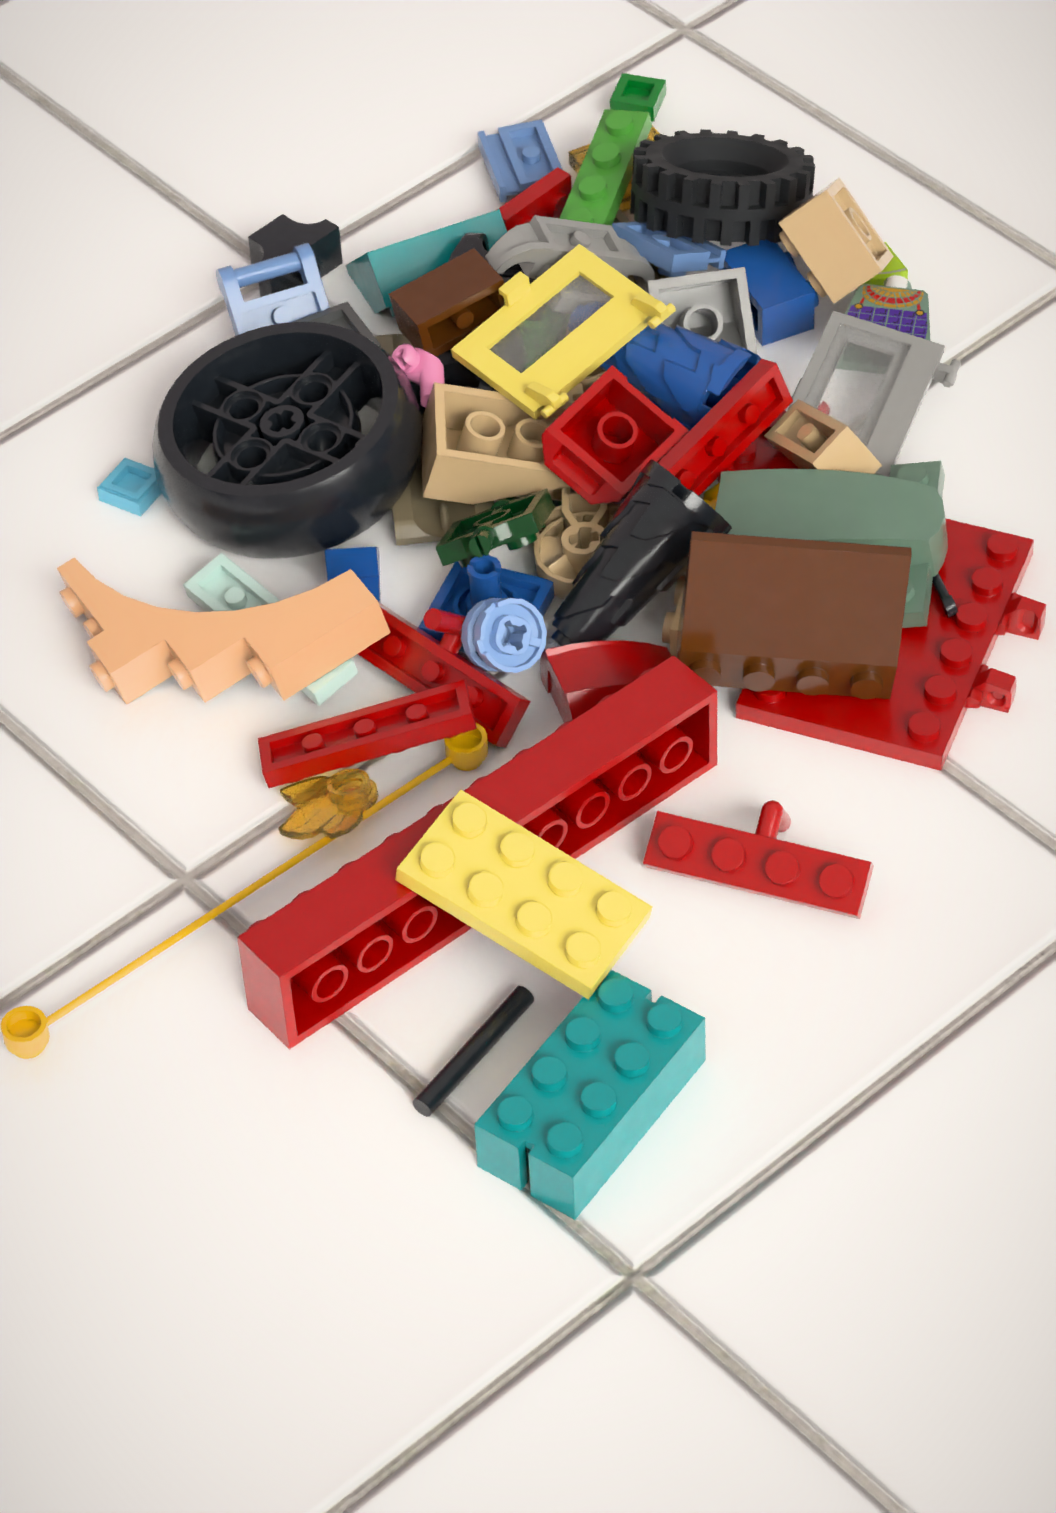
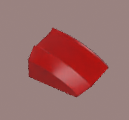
(608, 439)
(588, 671)

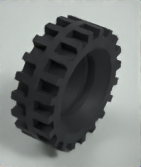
(719, 185)

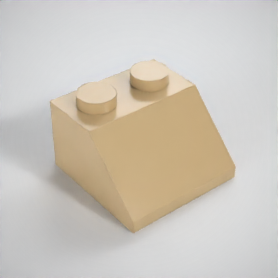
(834, 241)

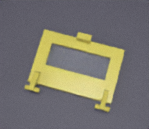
(557, 330)

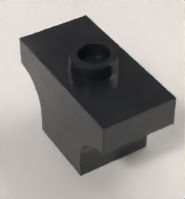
(279, 239)

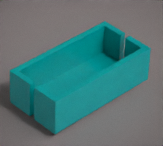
(590, 1093)

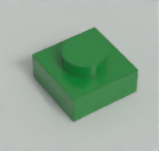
(639, 94)

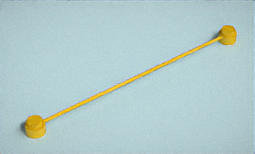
(26, 1027)

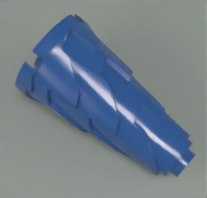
(682, 370)

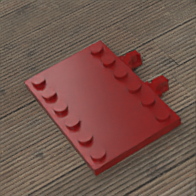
(938, 664)

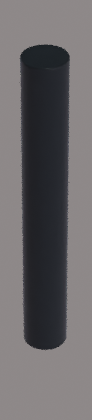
(473, 1051)

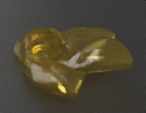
(328, 804)

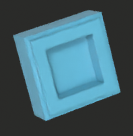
(130, 487)

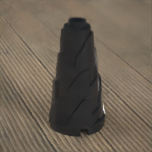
(637, 556)

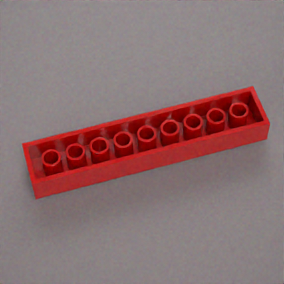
(568, 789)

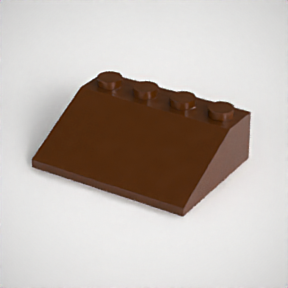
(793, 614)

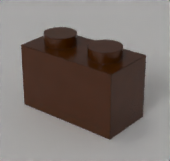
(447, 302)

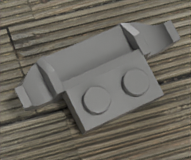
(549, 239)

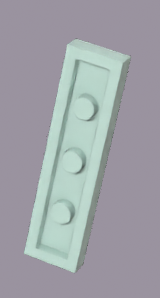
(229, 588)

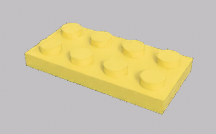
(524, 893)

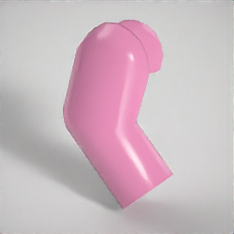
(420, 368)

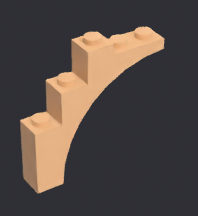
(212, 650)

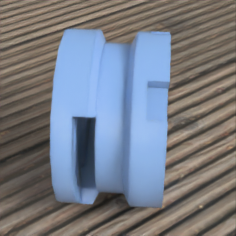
(505, 634)

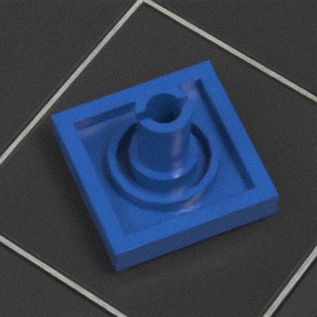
(486, 580)

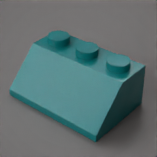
(398, 264)

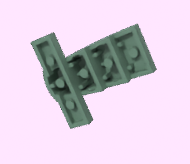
(848, 508)

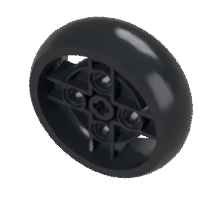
(287, 440)

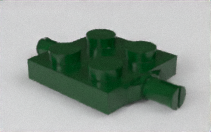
(507, 522)

